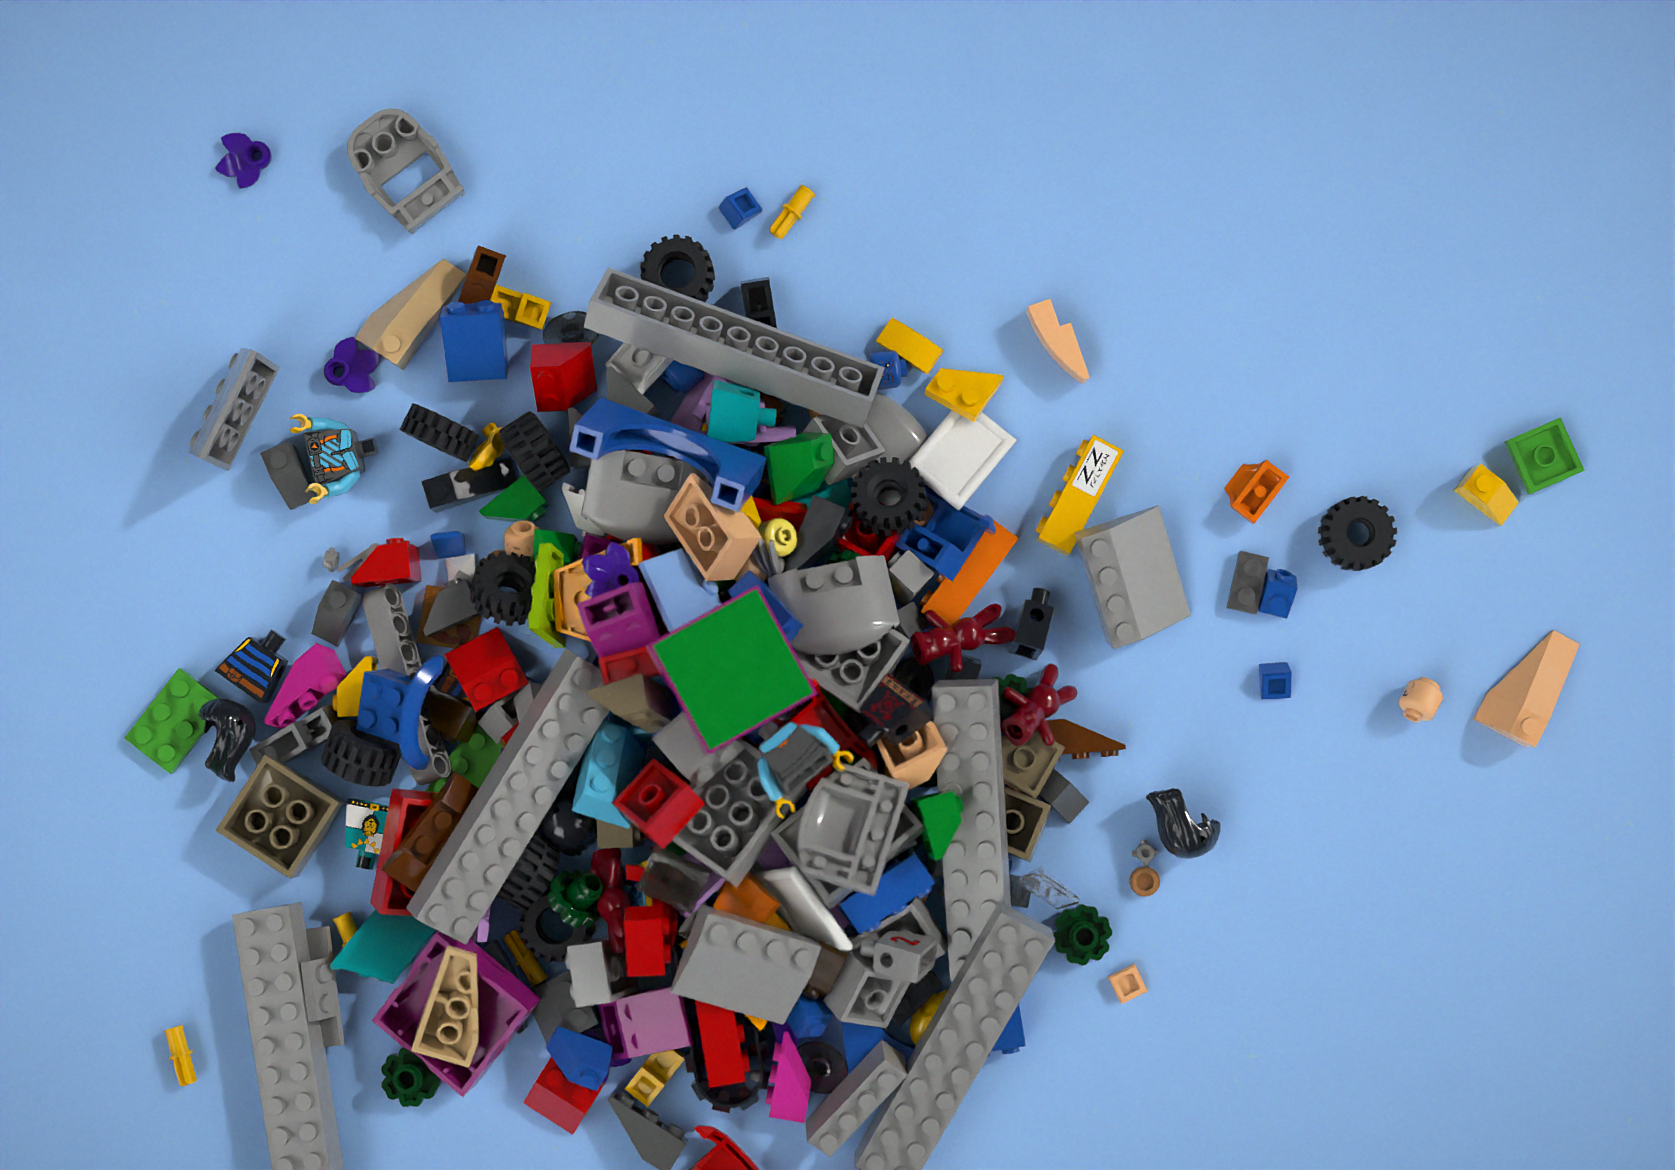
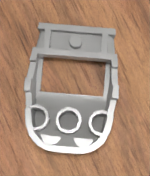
(386, 147)

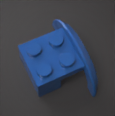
(946, 537)
(393, 707)

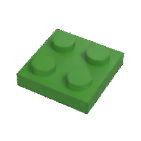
(1544, 456)

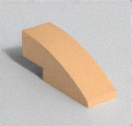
(1058, 340)

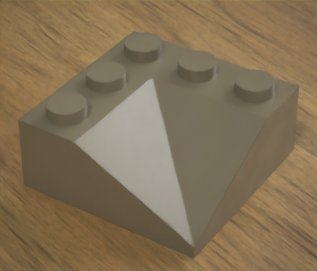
(280, 816)

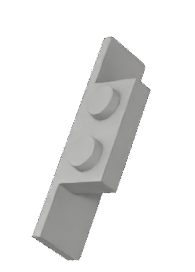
(321, 986)

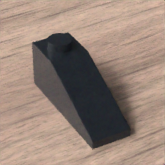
(468, 485)
(819, 531)

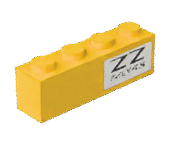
(1079, 495)

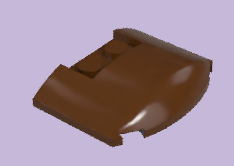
(430, 833)

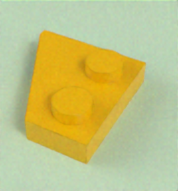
(963, 390)

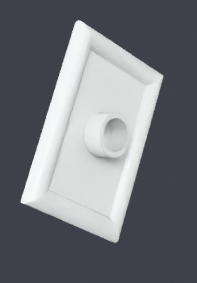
(961, 456)
(803, 907)

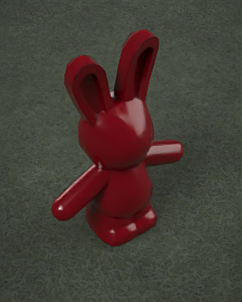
(963, 634)
(1032, 710)
(613, 900)

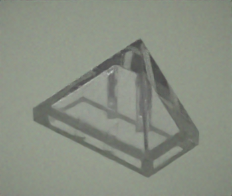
(1048, 888)

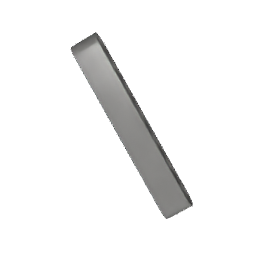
(398, 652)

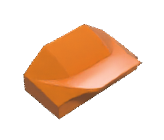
(1254, 489)
(747, 900)

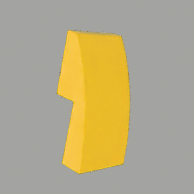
(521, 308)
(909, 345)
(654, 1075)

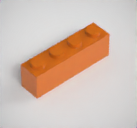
(955, 596)

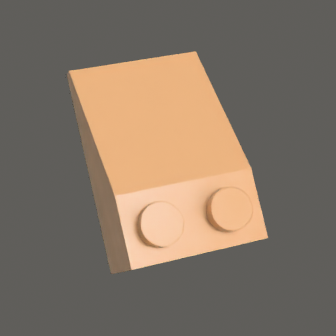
(710, 533)

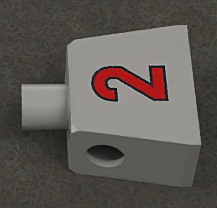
(901, 955)

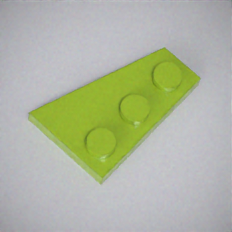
(542, 614)

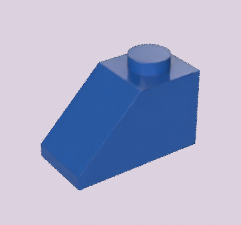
(809, 1017)
(580, 1057)

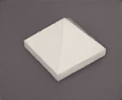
(461, 567)

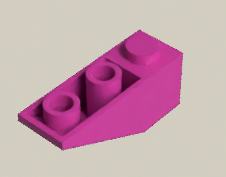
(307, 682)
(792, 1083)

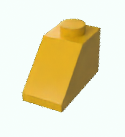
(1487, 493)
(348, 694)

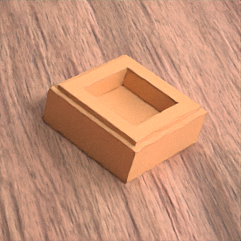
(1127, 983)

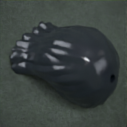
(235, 733)
(567, 828)
(1178, 830)

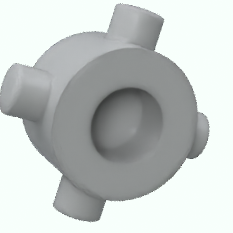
(331, 559)
(1145, 852)

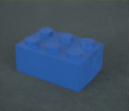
(900, 882)

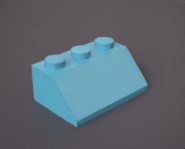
(606, 770)

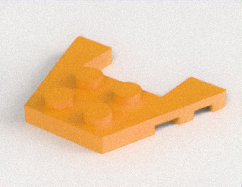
(570, 589)

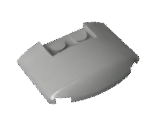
(897, 433)
(632, 493)
(838, 604)
(850, 827)

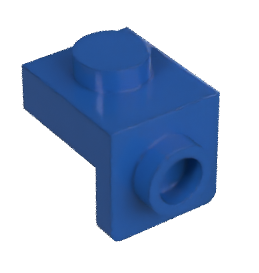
(1278, 593)

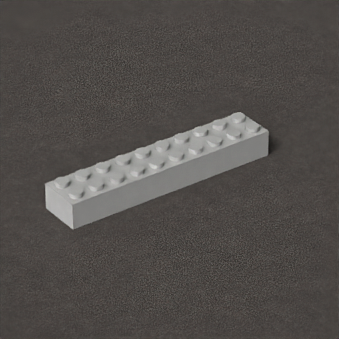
(733, 347)
(973, 768)
(511, 801)
(956, 1042)
(285, 1045)

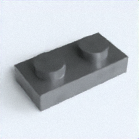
(1247, 582)

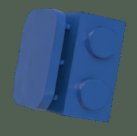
(474, 341)

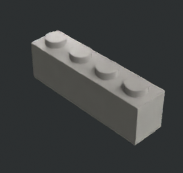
(856, 1098)

